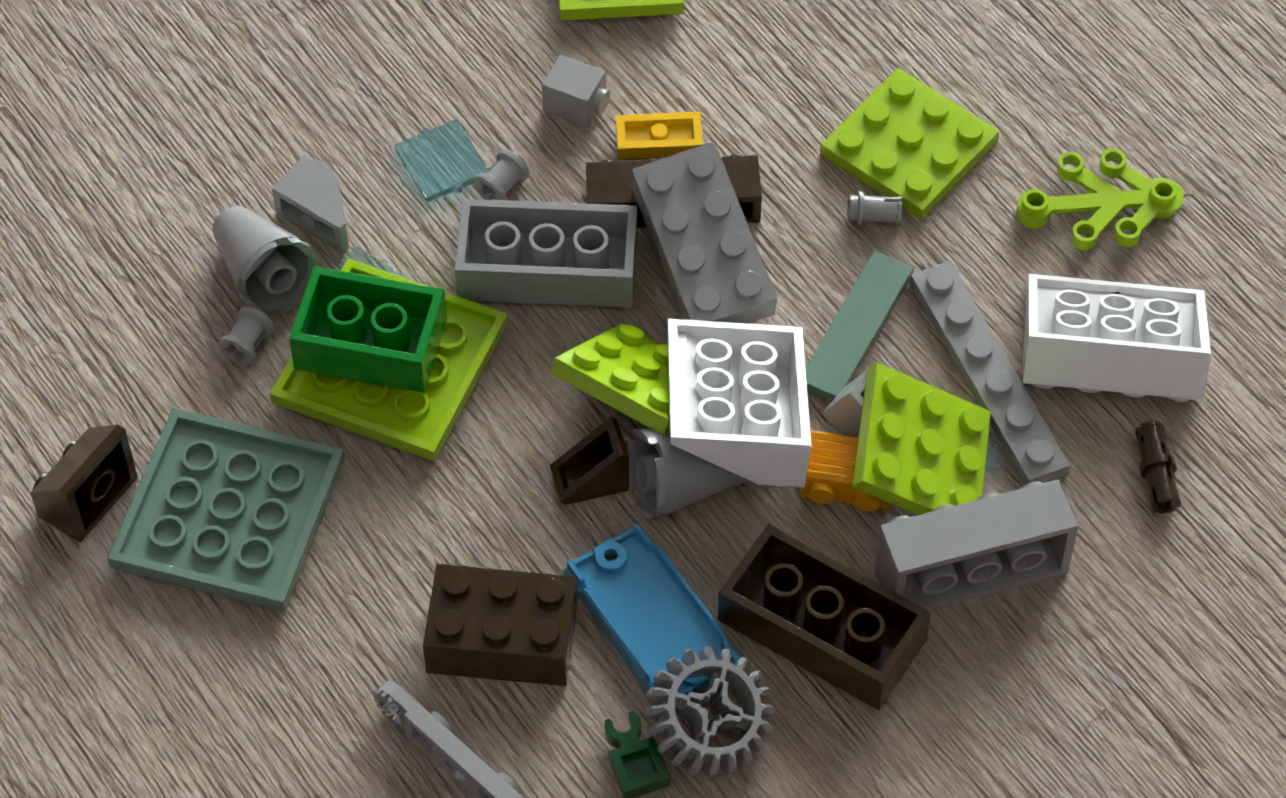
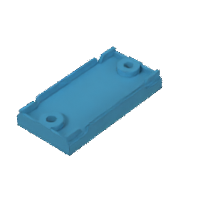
(645, 607)

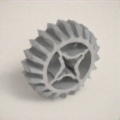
(689, 707)

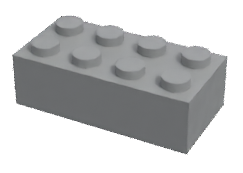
(703, 238)
(546, 253)
(978, 546)

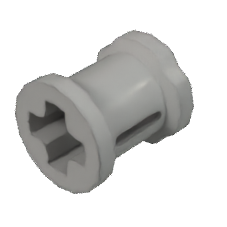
(501, 176)
(246, 335)

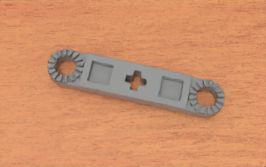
(437, 741)

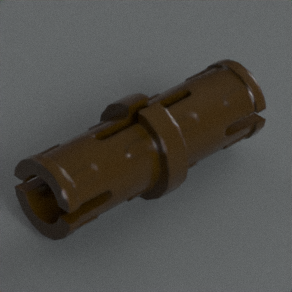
(1157, 467)

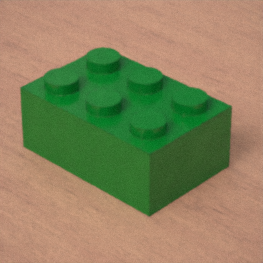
(368, 329)

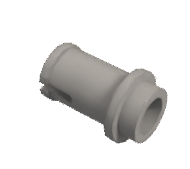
(874, 208)

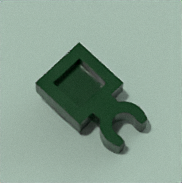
(635, 762)

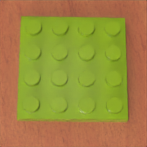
(395, 415)

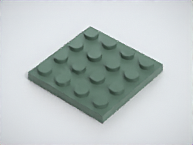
(227, 509)

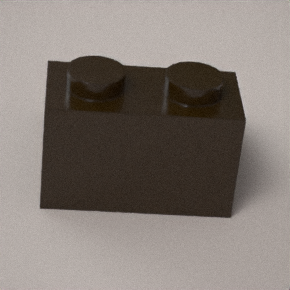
(85, 481)

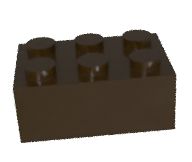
(500, 624)

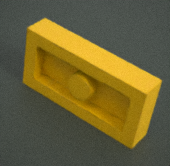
(657, 134)

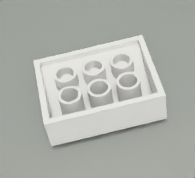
(1124, 343)
(740, 398)

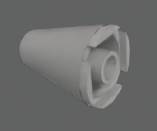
(263, 260)
(670, 476)

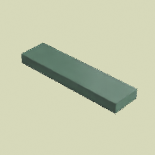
(857, 325)

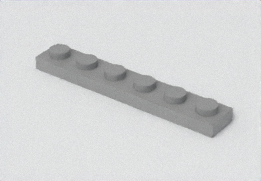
(989, 374)

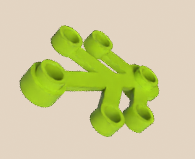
(1103, 199)

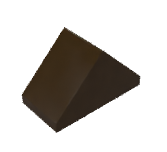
(593, 466)

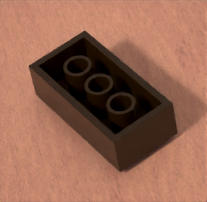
(823, 616)

